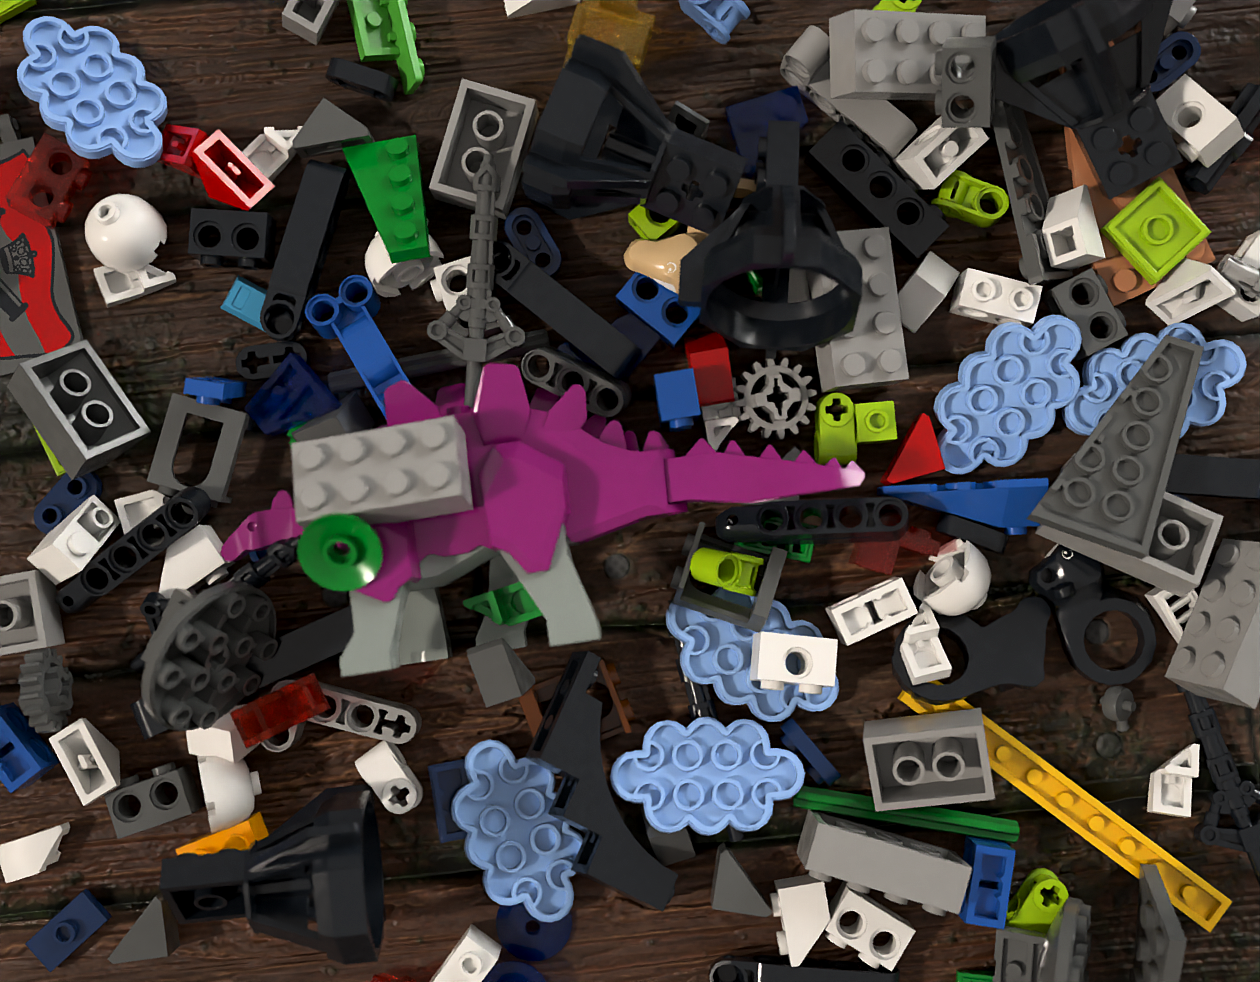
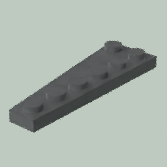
(1026, 193)

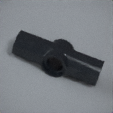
(1247, 110)

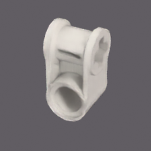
(387, 773)

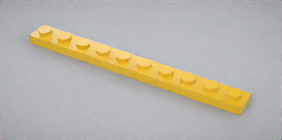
(1090, 817)

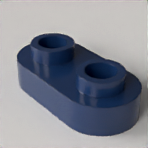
(1167, 67)
(535, 243)
(65, 500)
(819, 766)

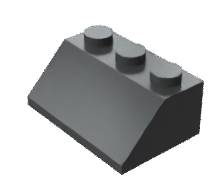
(77, 408)

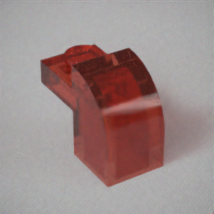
(882, 555)
(279, 710)

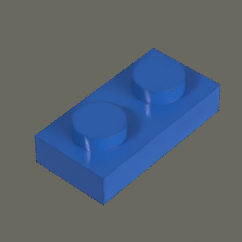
(214, 390)

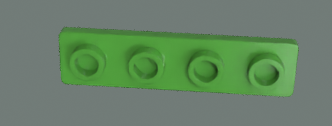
(386, 34)

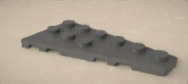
(1122, 469)
(1159, 935)

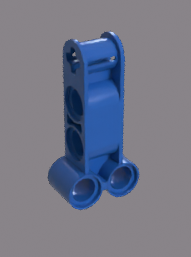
(358, 334)

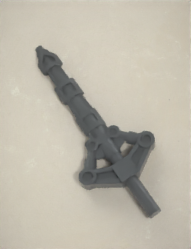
(478, 305)

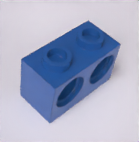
(653, 311)
(676, 399)
(22, 750)
(989, 882)

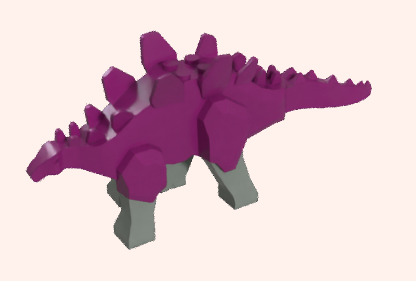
(536, 488)

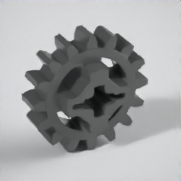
(45, 690)

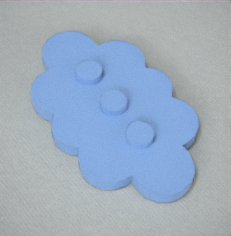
(92, 92)
(1111, 370)
(1008, 393)
(722, 655)
(707, 776)
(511, 833)

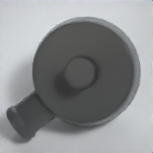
(1118, 706)

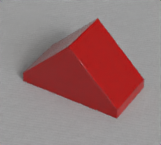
(178, 145)
(229, 173)
(711, 368)
(916, 454)

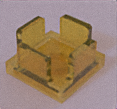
(616, 24)

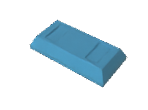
(245, 301)

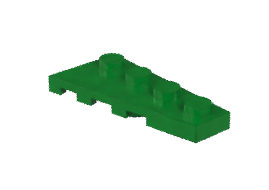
(394, 194)

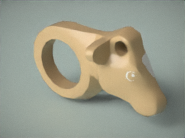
(662, 257)

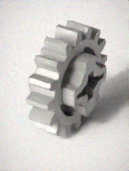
(777, 413)

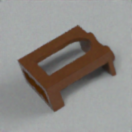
(612, 724)

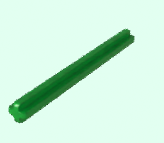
(920, 817)

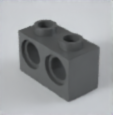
(975, 83)
(1095, 308)
(155, 804)

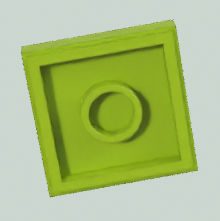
(1155, 231)

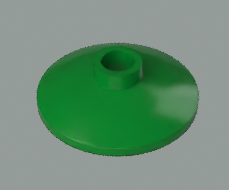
(336, 567)

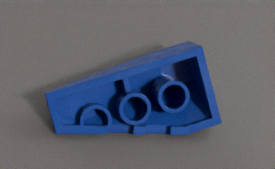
(987, 503)

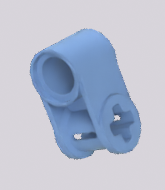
(711, 16)

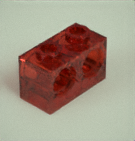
(38, 178)

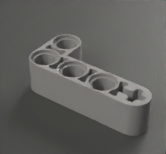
(878, 120)
(346, 717)

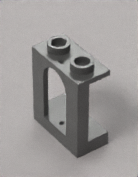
(226, 452)
(692, 598)

